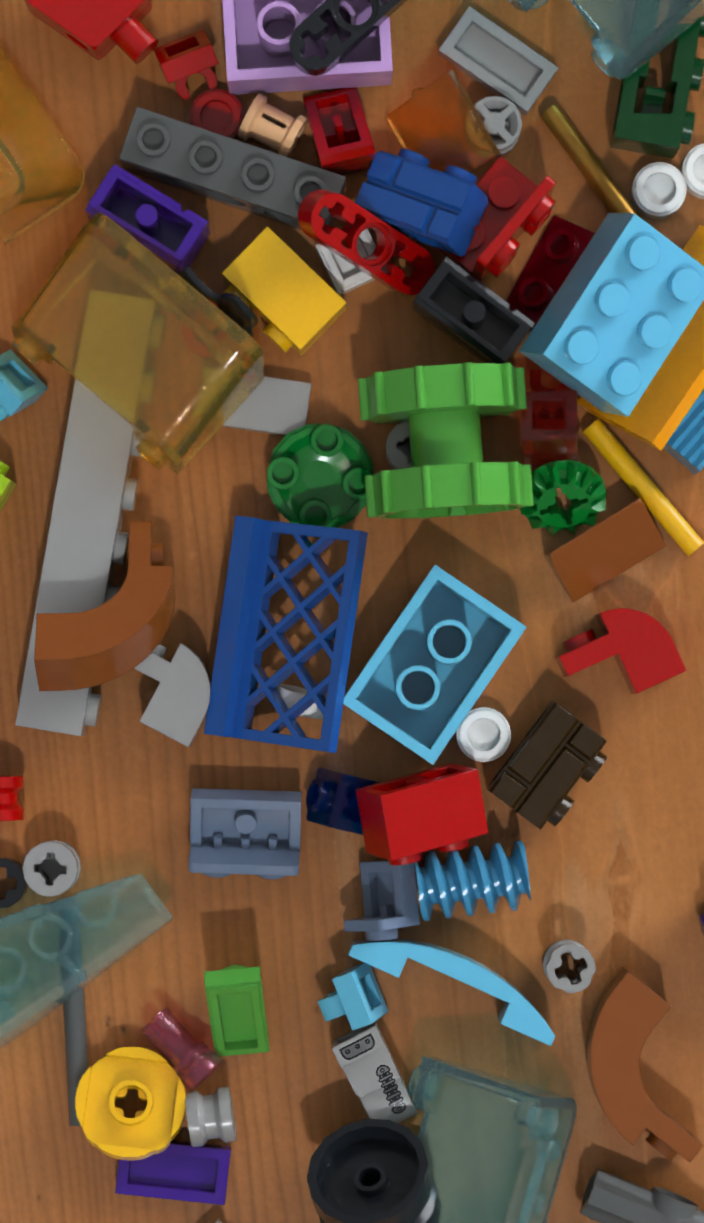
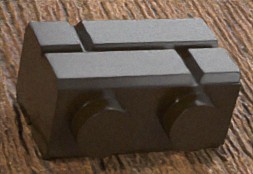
(548, 766)

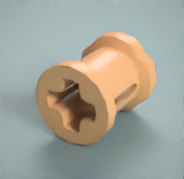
(272, 126)

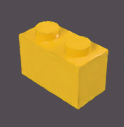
(283, 293)

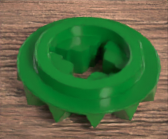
(580, 484)

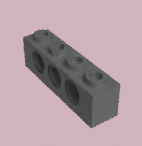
(223, 168)

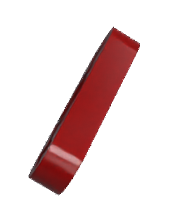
(344, 241)

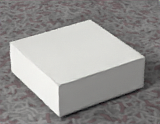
(342, 274)

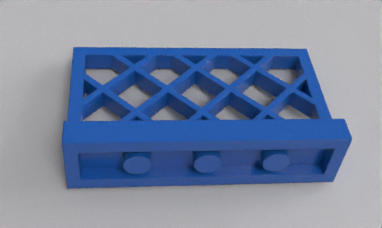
(247, 616)

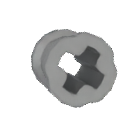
(584, 971)

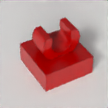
(187, 57)

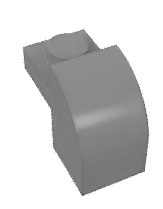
(182, 695)

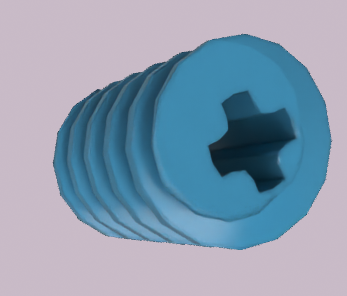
(472, 880)

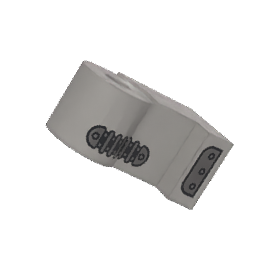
(374, 1074)

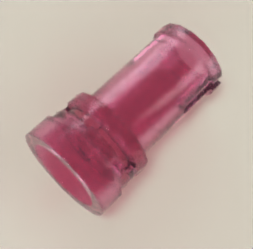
(192, 1059)

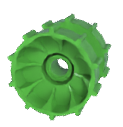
(445, 440)

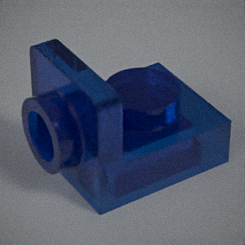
(334, 801)

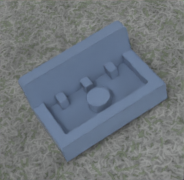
(245, 832)

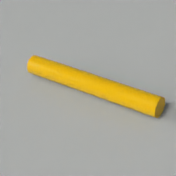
(643, 487)

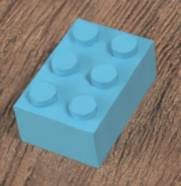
(617, 314)
(433, 664)

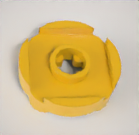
(110, 1079)

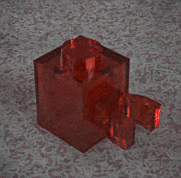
(549, 424)

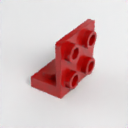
(512, 208)

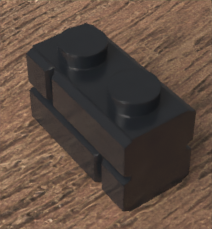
(472, 314)

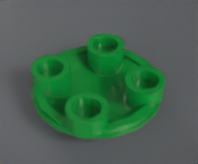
(319, 475)

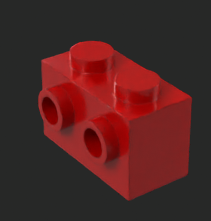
(422, 813)

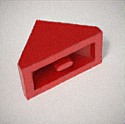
(339, 131)

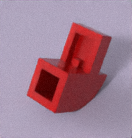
(635, 640)

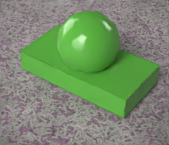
(237, 1010)

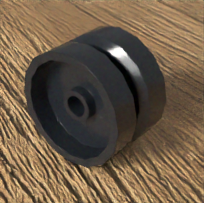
(373, 1176)

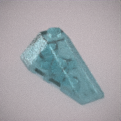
(68, 943)

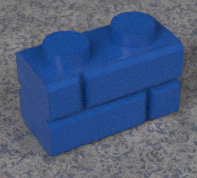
(423, 201)

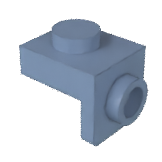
(388, 900)

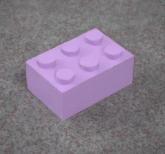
(259, 47)

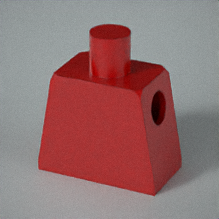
(99, 25)

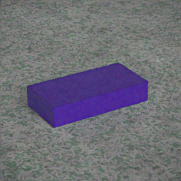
(178, 1174)

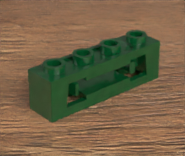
(650, 129)

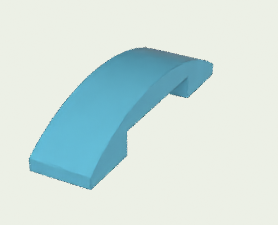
(516, 1011)

